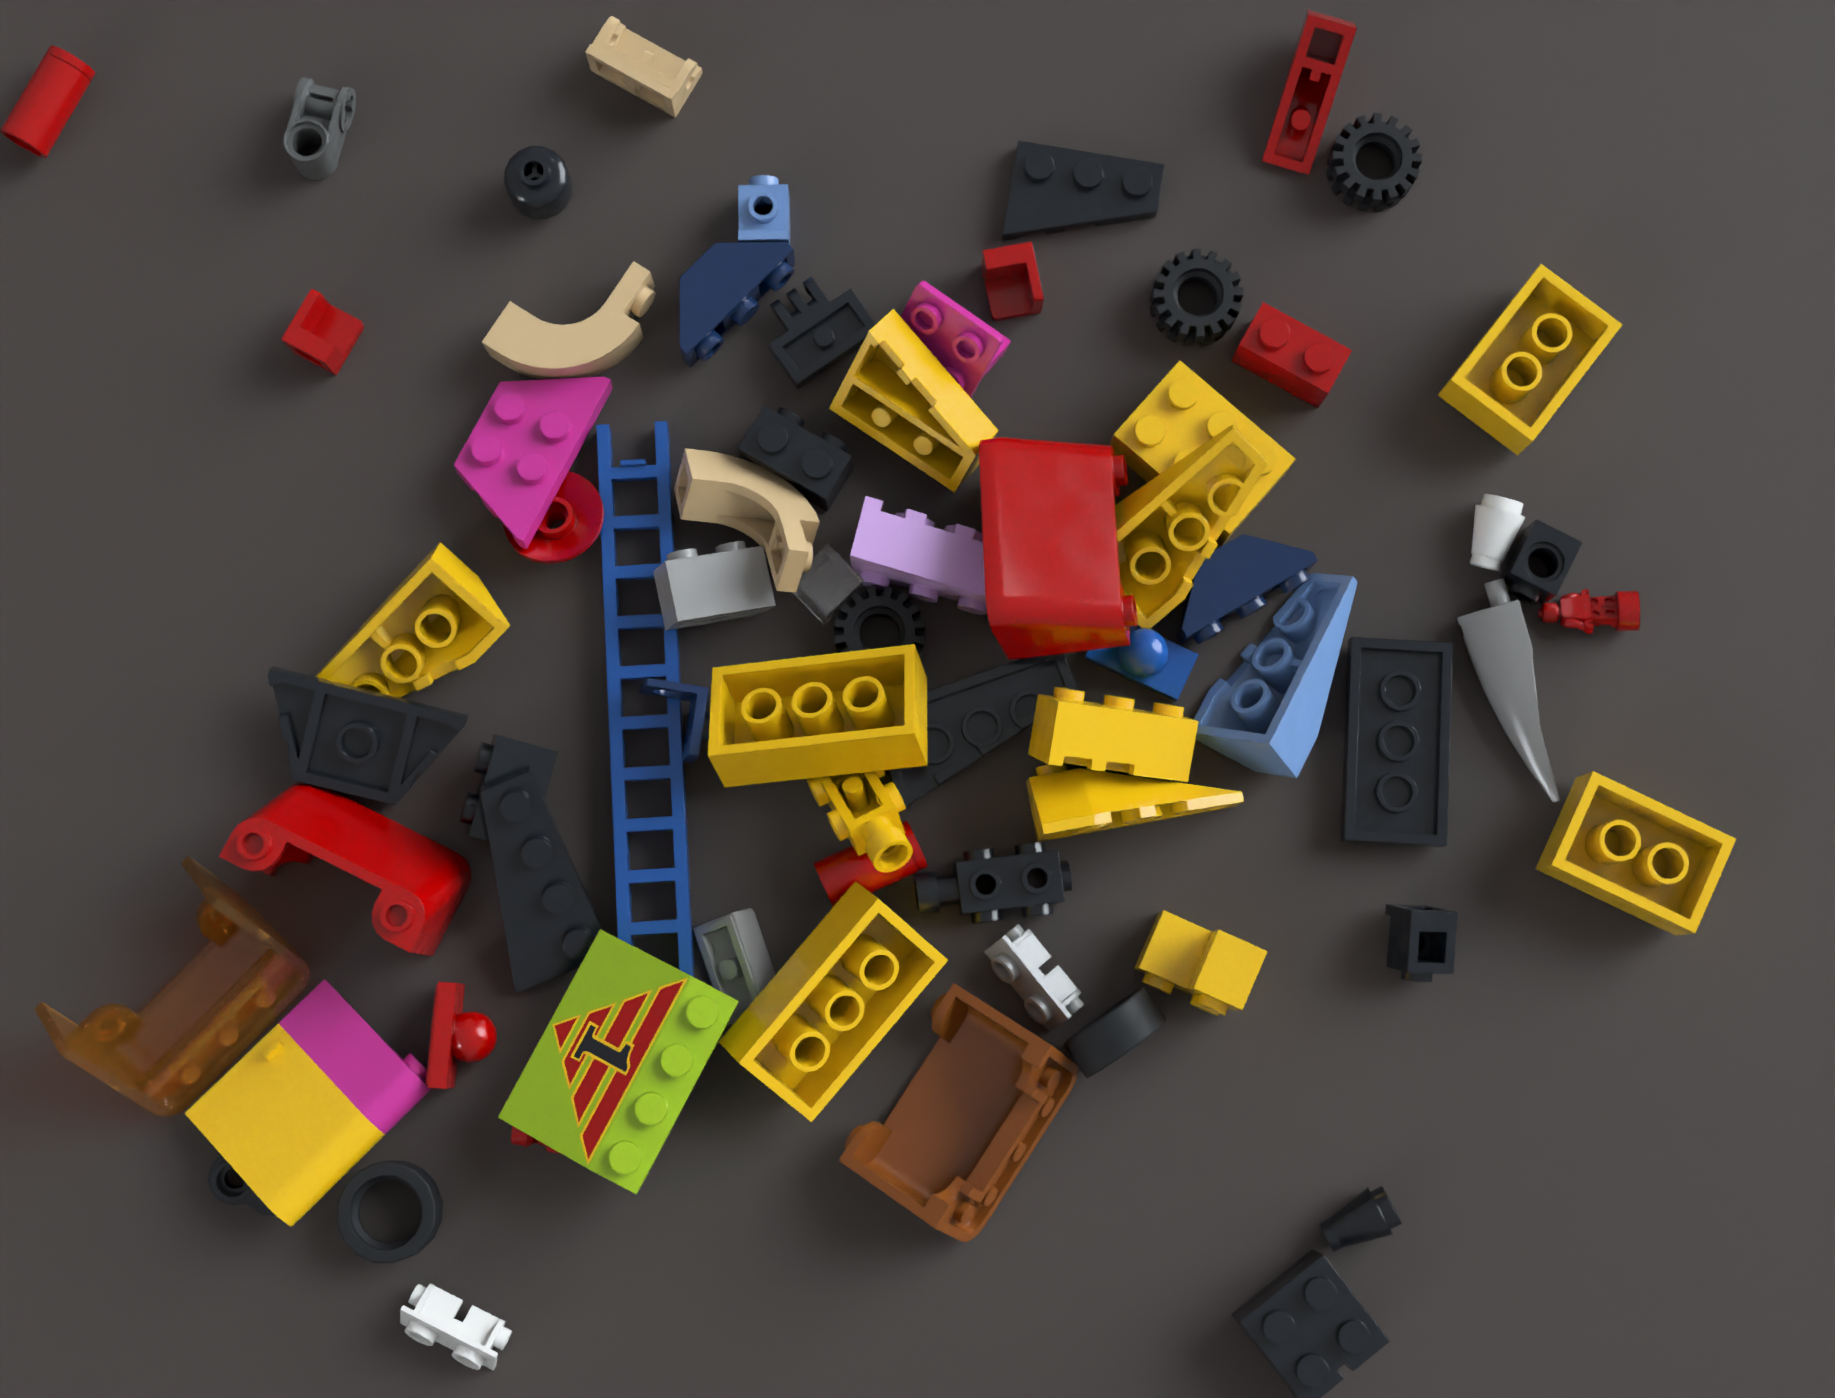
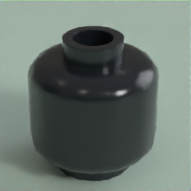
(538, 182)

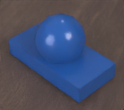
(1148, 662)

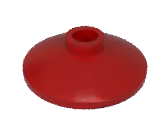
(583, 514)

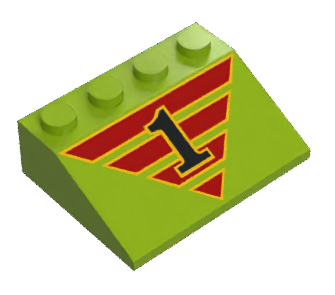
(618, 1061)

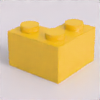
(1201, 962)

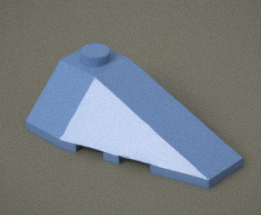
(1279, 694)

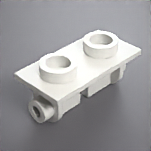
(435, 1321)

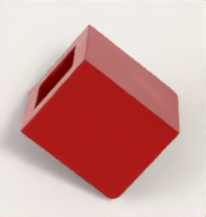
(1012, 281)
(322, 333)

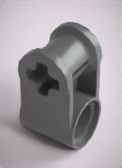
(322, 118)

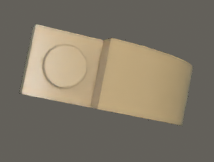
(579, 348)
(754, 501)

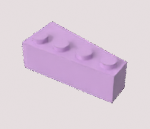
(919, 557)

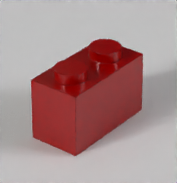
(1291, 355)

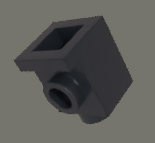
(1421, 941)

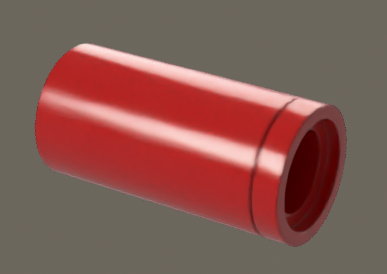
(47, 101)
(845, 867)

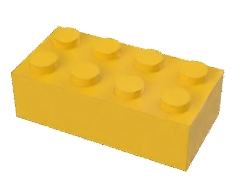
(818, 716)
(833, 1001)

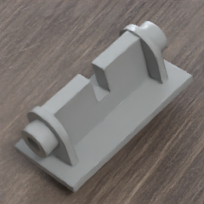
(1047, 997)

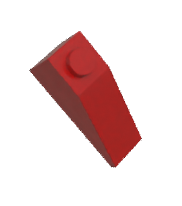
(1309, 91)

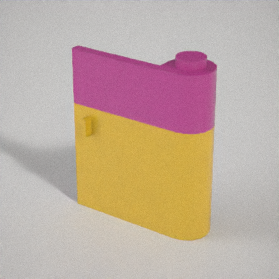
(308, 1102)

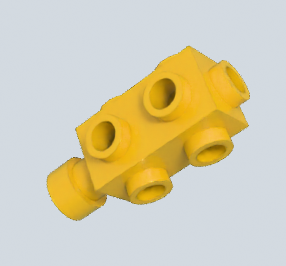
(866, 815)

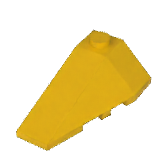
(1178, 517)

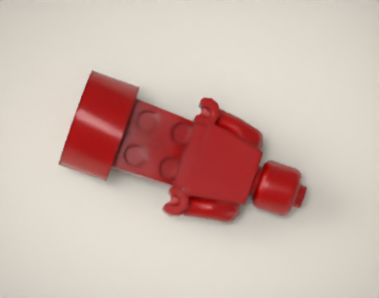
(1584, 613)

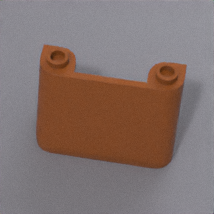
(964, 1117)

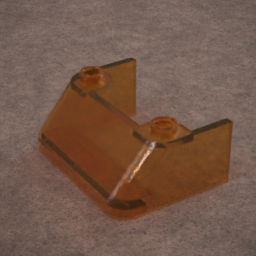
(199, 1017)

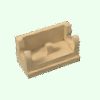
(642, 67)

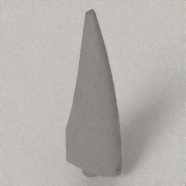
(1505, 666)

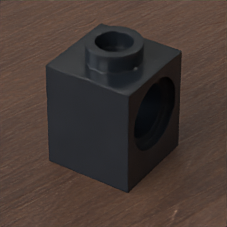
(1554, 548)

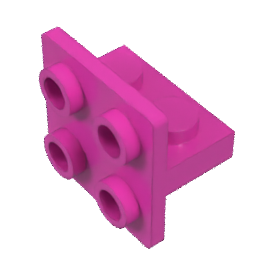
(954, 335)

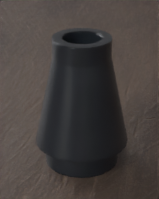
(1361, 1220)

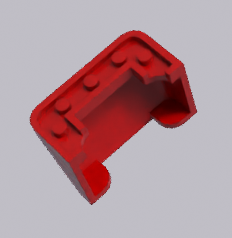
(1052, 546)
(417, 876)

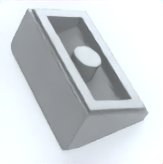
(735, 957)

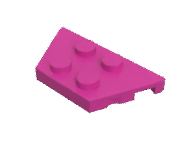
(528, 446)

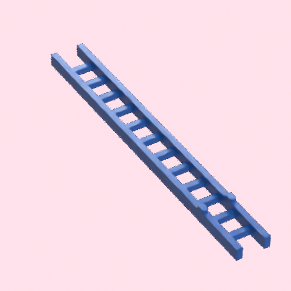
(616, 673)

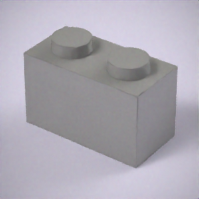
(713, 586)

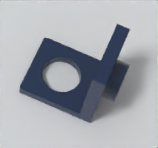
(698, 716)

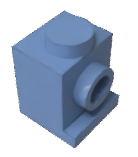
(764, 192)

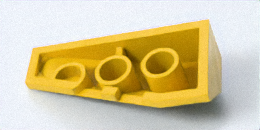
(423, 630)
(1096, 801)

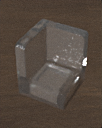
(827, 584)

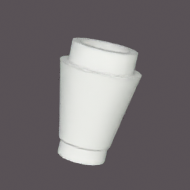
(1494, 530)

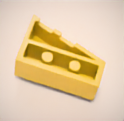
(912, 404)
(1113, 735)

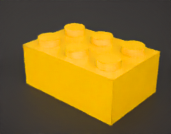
(1530, 360)
(1182, 417)
(1636, 854)

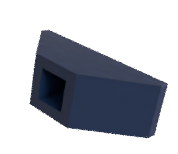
(725, 291)
(1237, 581)

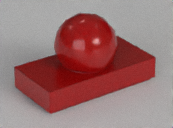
(455, 1036)

